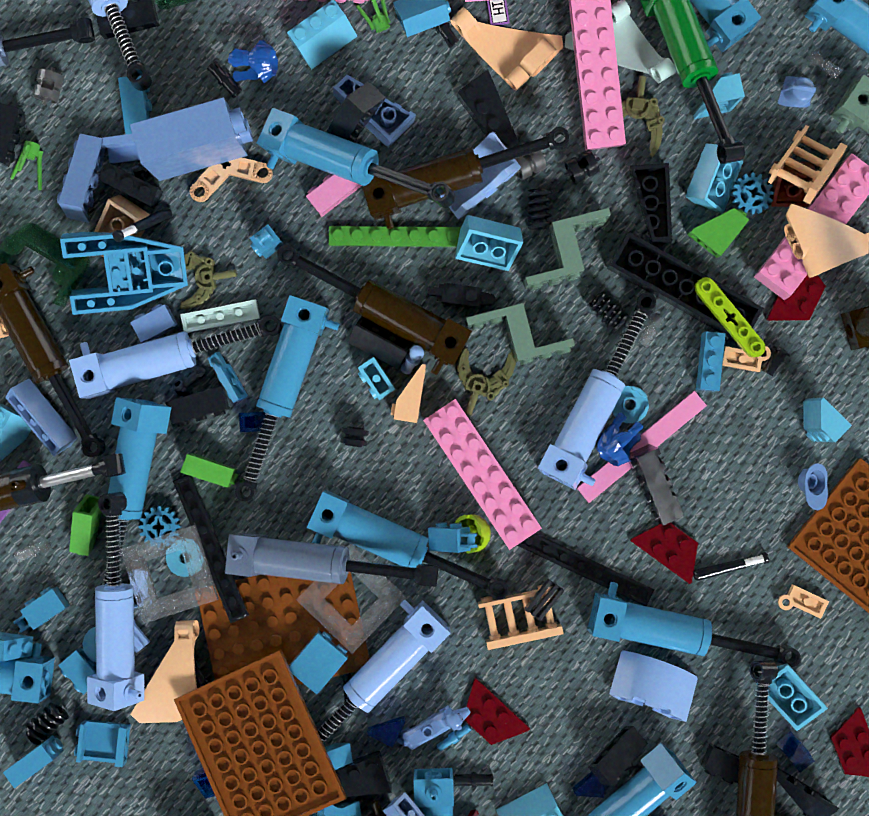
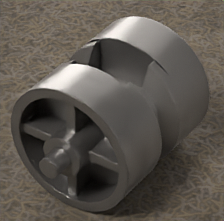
(48, 86)
(530, 163)

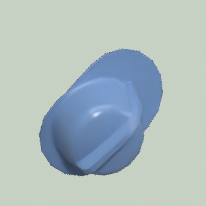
(796, 92)
(814, 485)

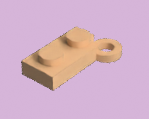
(739, 359)
(803, 600)

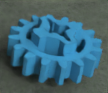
(760, 196)
(159, 519)

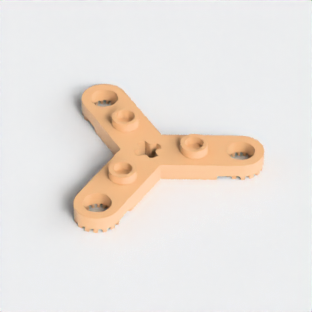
(216, 175)

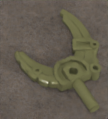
(648, 109)
(204, 278)
(479, 384)

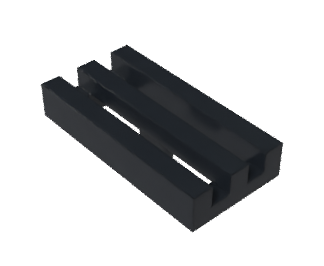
(534, 612)

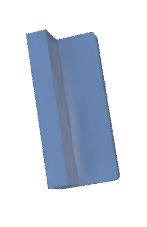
(121, 148)

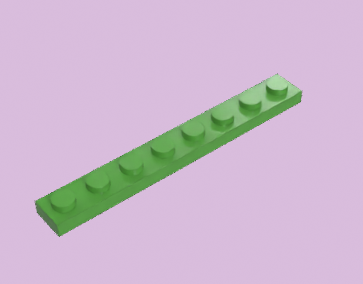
(393, 237)

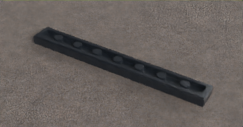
(216, 559)
(587, 568)

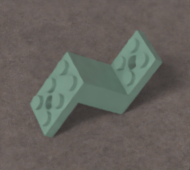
(567, 249)
(519, 333)

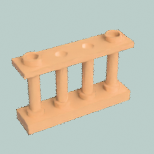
(819, 177)
(514, 636)

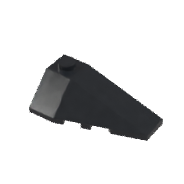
(807, 799)

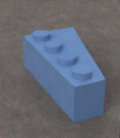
(388, 121)
(81, 177)

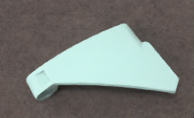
(632, 47)

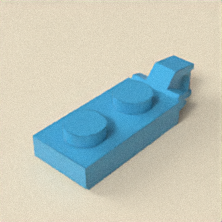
(227, 377)

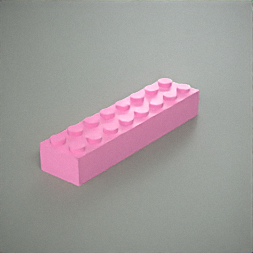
(597, 73)
(836, 200)
(482, 474)

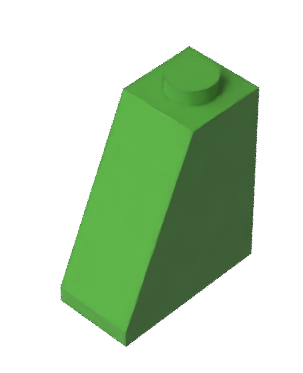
(720, 231)
(209, 470)
(85, 525)

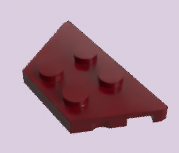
(800, 304)
(670, 548)
(491, 716)
(852, 744)

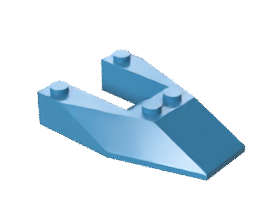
(135, 270)

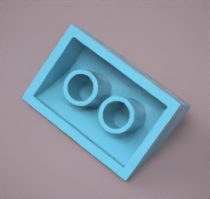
(322, 34)
(728, 94)
(712, 180)
(488, 243)
(823, 421)
(794, 698)
(534, 803)

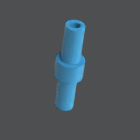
(454, 737)

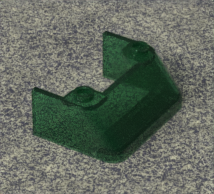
(68, 270)

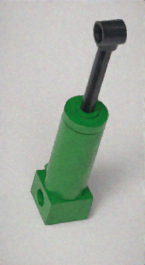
(694, 64)

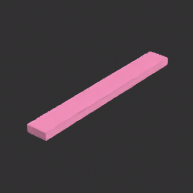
(654, 435)

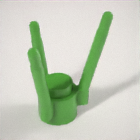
(380, 20)
(30, 151)

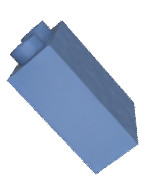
(191, 139)

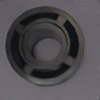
(354, 436)

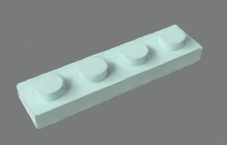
(220, 316)

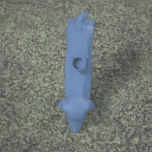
(433, 726)

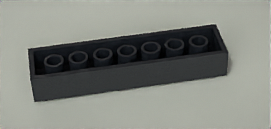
(674, 282)

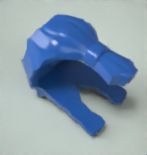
(261, 60)
(616, 446)

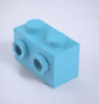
(376, 378)

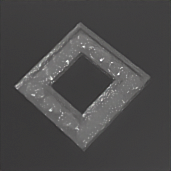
(136, 560)
(352, 635)

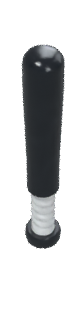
(149, 221)
(723, 568)

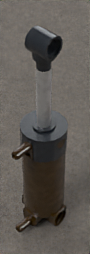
(33, 484)

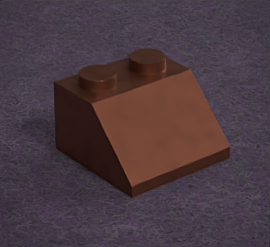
(788, 193)

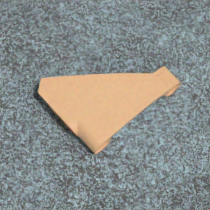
(509, 52)
(822, 240)
(172, 678)

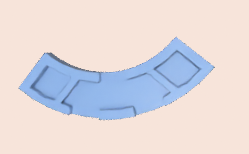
(492, 176)
(655, 683)

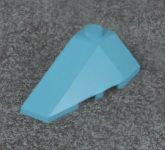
(12, 430)

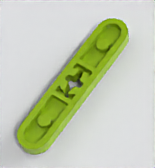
(717, 302)

